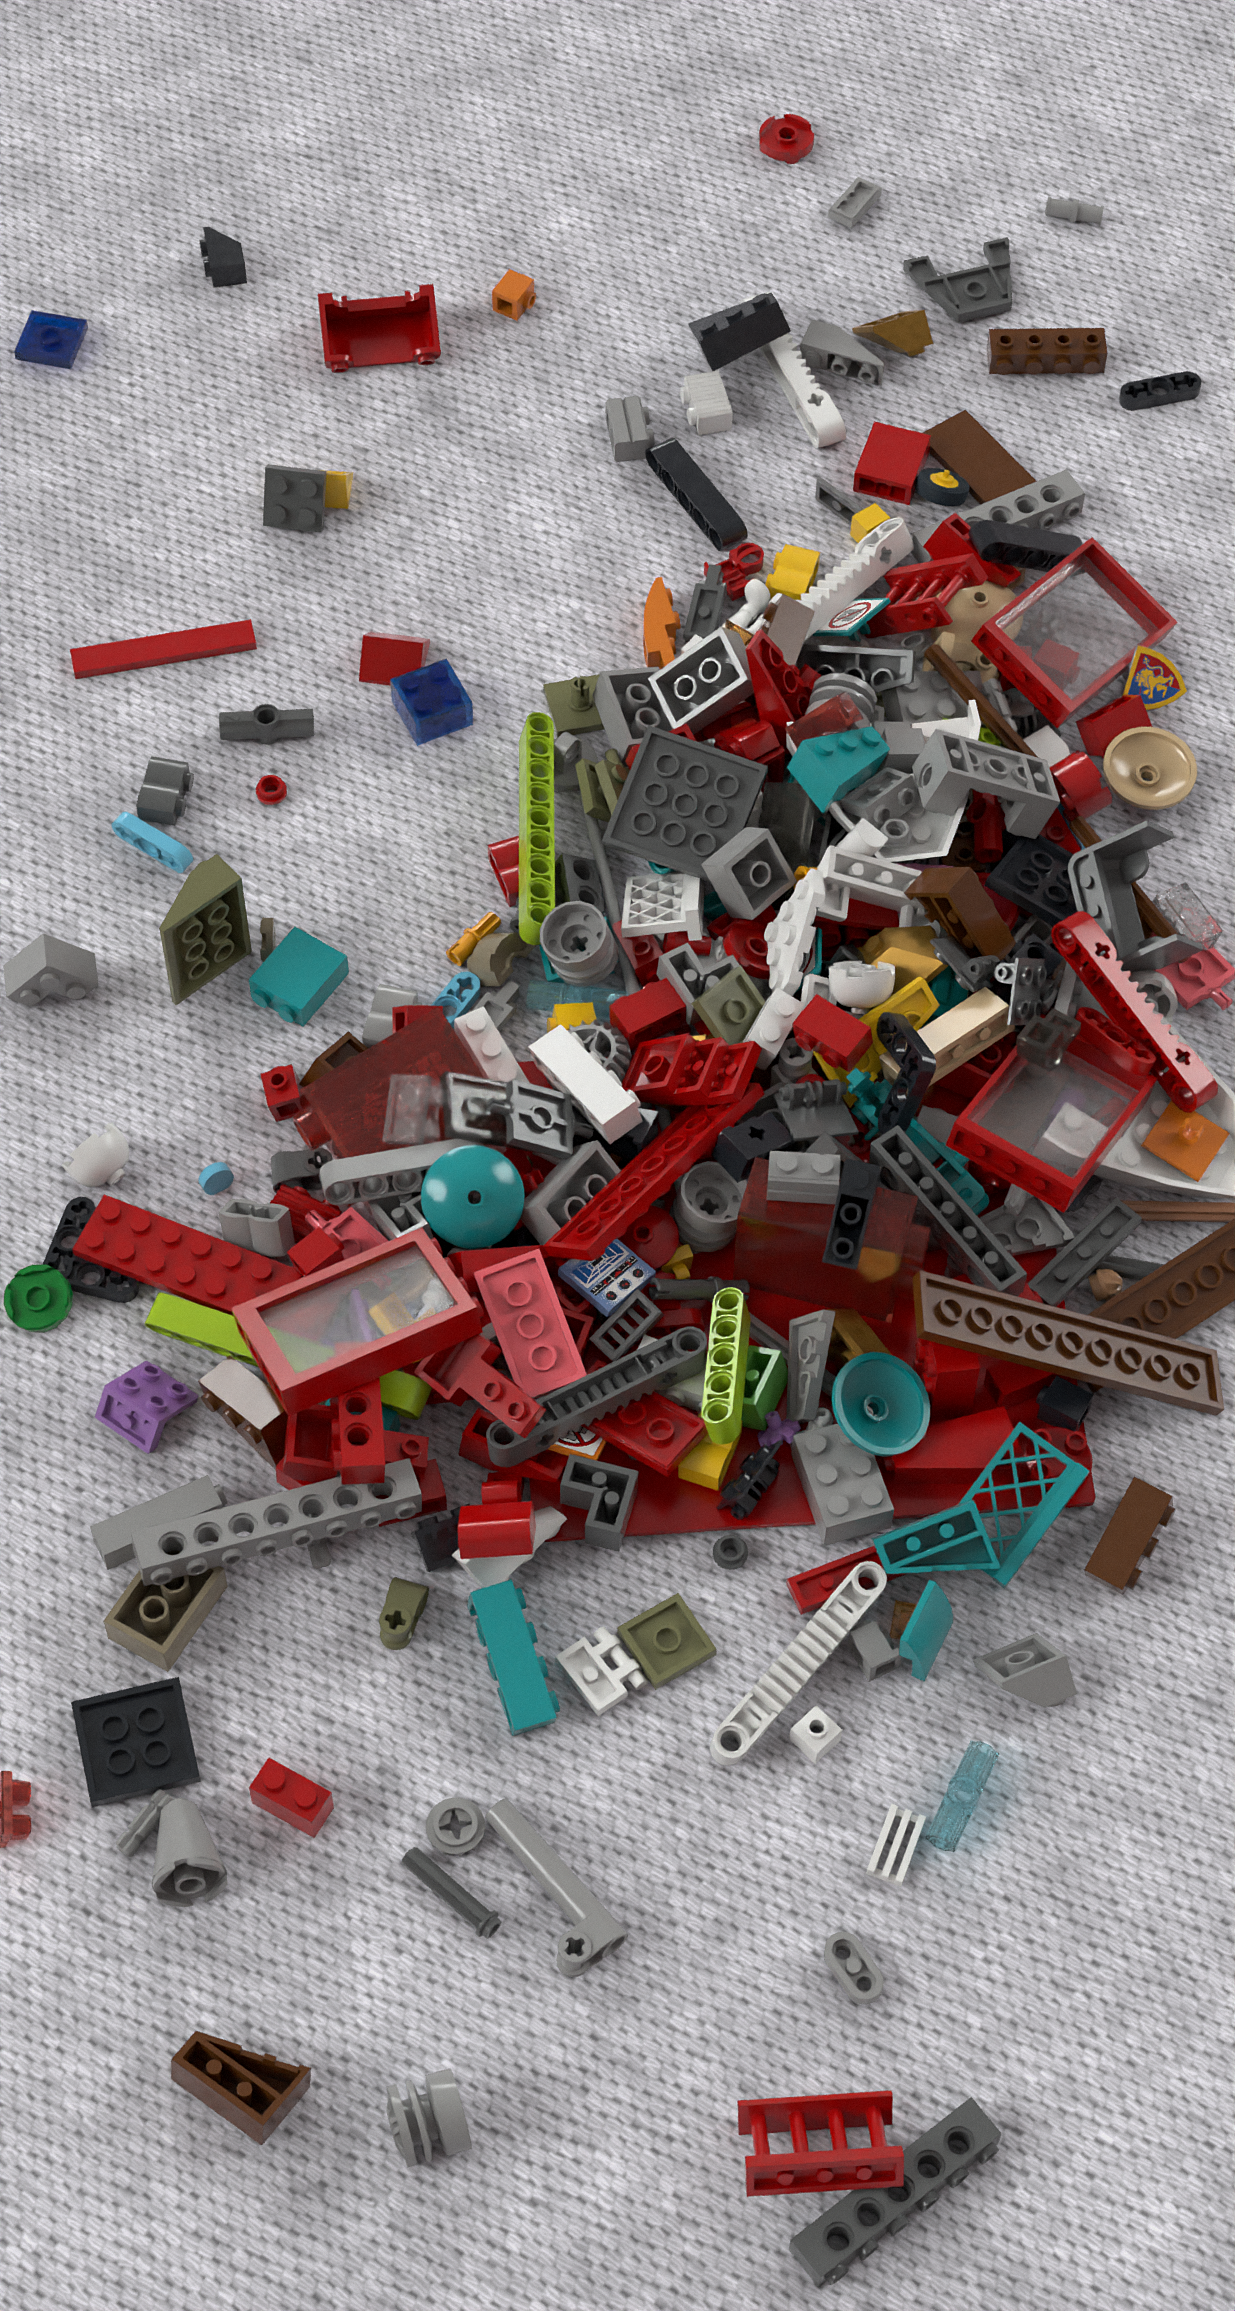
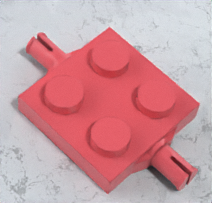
(1200, 978)
(351, 1229)

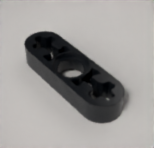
(1167, 382)

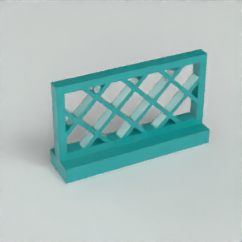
(1043, 1514)

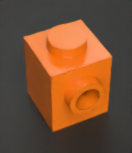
(513, 295)

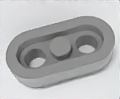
(854, 1969)

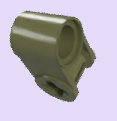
(402, 1609)

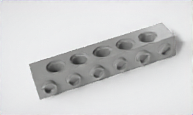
(1031, 506)

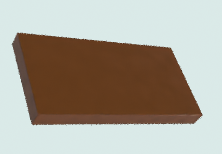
(976, 456)

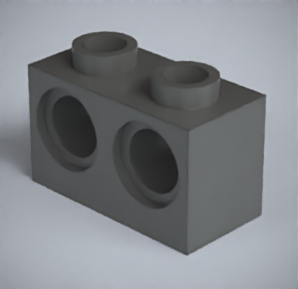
(577, 881)

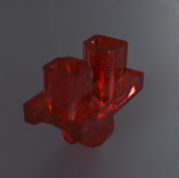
(13, 1793)

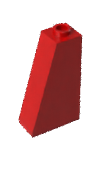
(958, 1452)

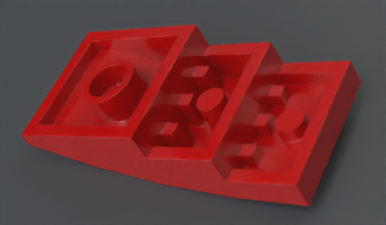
(691, 1071)

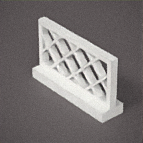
(687, 905)

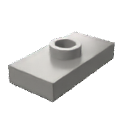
(854, 202)

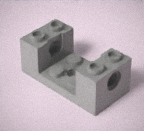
(956, 763)

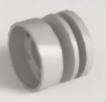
(837, 683)
(577, 928)
(707, 1207)
(428, 2117)

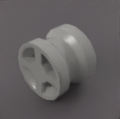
(794, 1067)

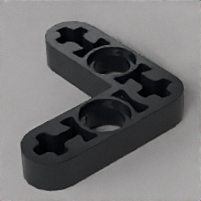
(916, 1070)
(77, 1267)

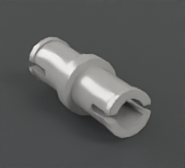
(1074, 210)

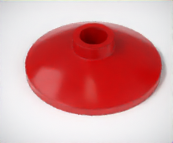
(662, 1239)

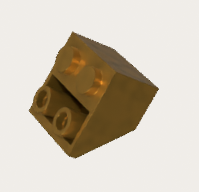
(851, 1338)

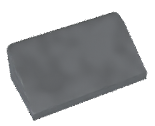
(836, 500)

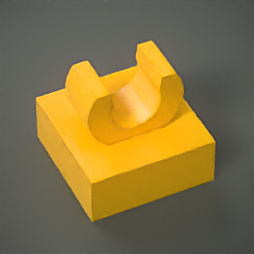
(680, 1263)

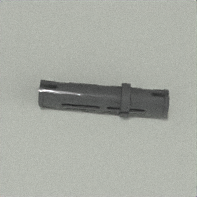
(694, 1288)

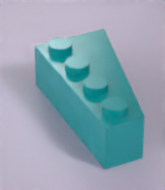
(513, 1657)

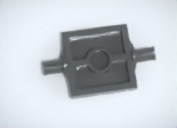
(539, 1119)

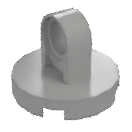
(568, 752)

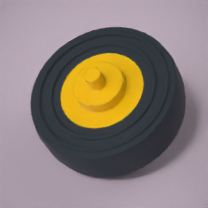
(942, 487)

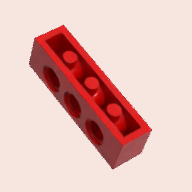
(366, 1462)

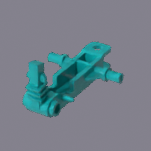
(868, 1107)

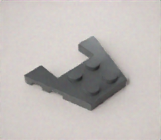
(971, 291)

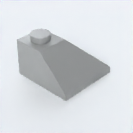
(1030, 1670)

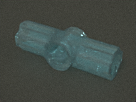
(544, 994)
(953, 1813)

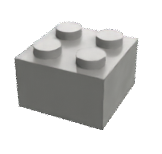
(749, 873)

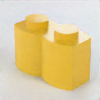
(794, 571)
(708, 1462)

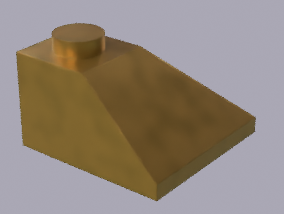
(899, 332)
(907, 950)

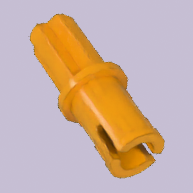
(464, 947)

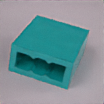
(298, 977)

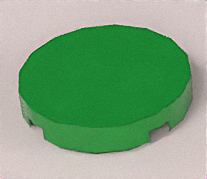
(38, 1298)

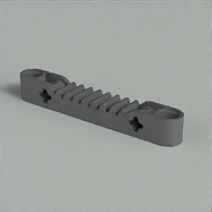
(602, 1392)

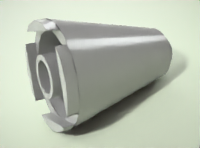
(186, 1857)

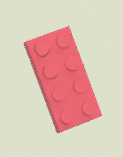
(530, 1324)

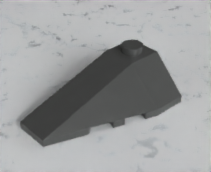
(878, 667)

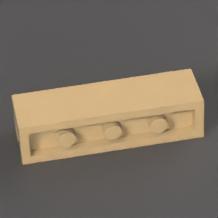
(959, 1034)

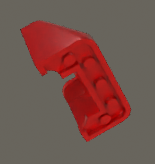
(379, 330)

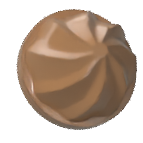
(1105, 1284)

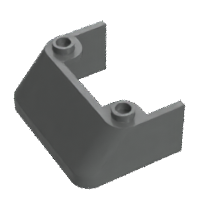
(1103, 888)

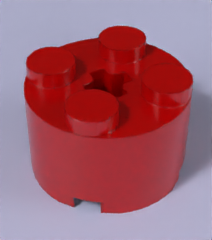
(1079, 786)

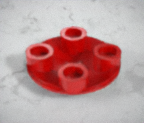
(1069, 1442)

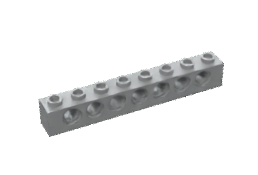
(259, 1514)

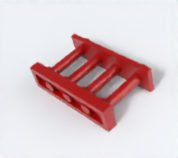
(927, 581)
(820, 2170)

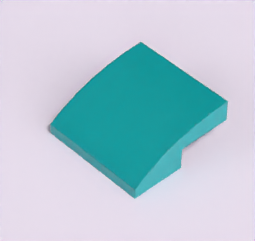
(926, 1630)

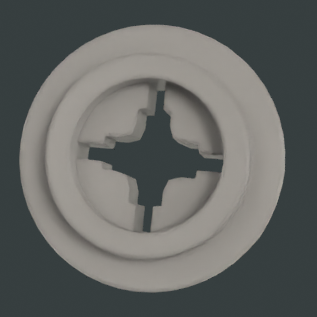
(467, 1814)

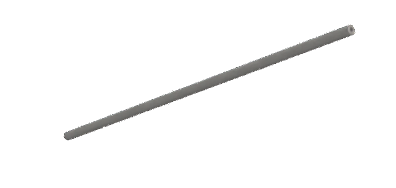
(614, 915)

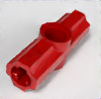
(988, 824)

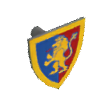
(1153, 678)

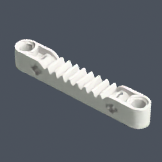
(809, 402)
(870, 561)
(798, 1663)

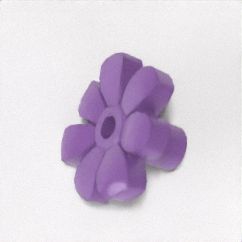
(777, 1429)

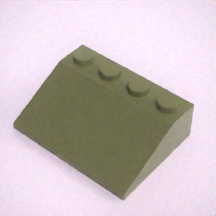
(205, 928)

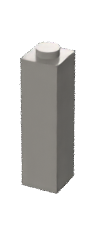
(114, 1534)

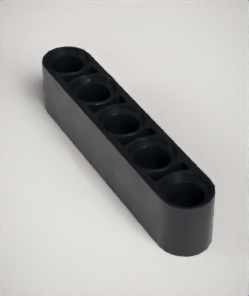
(696, 494)
(1021, 545)

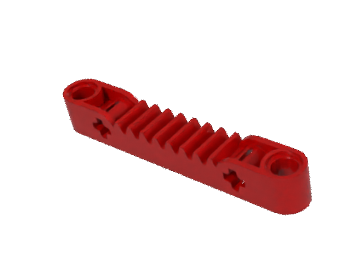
(1082, 940)

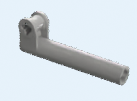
(595, 1929)

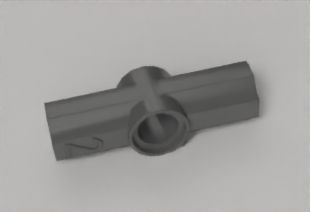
(266, 724)

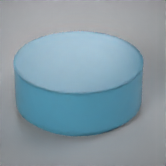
(216, 1178)

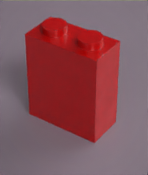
(891, 463)

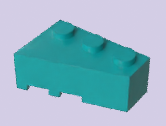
(837, 763)
(938, 1542)

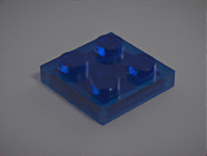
(51, 339)

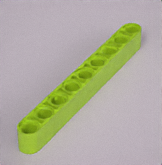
(536, 825)
(219, 1334)

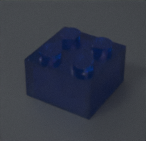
(431, 701)

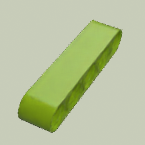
(726, 1366)

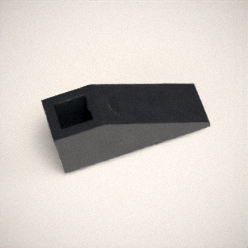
(852, 1213)

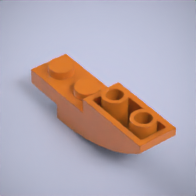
(659, 626)

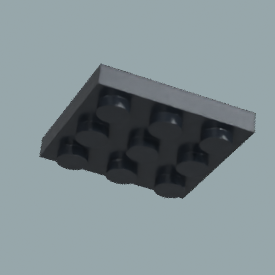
(1036, 879)
(135, 1742)

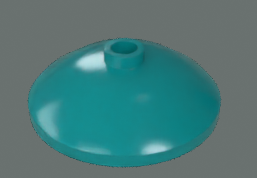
(447, 1190)
(892, 1393)

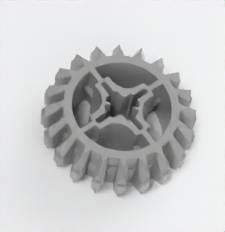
(603, 1039)

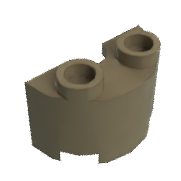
(494, 957)

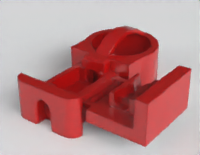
(736, 577)

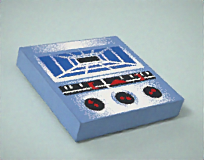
(609, 1278)

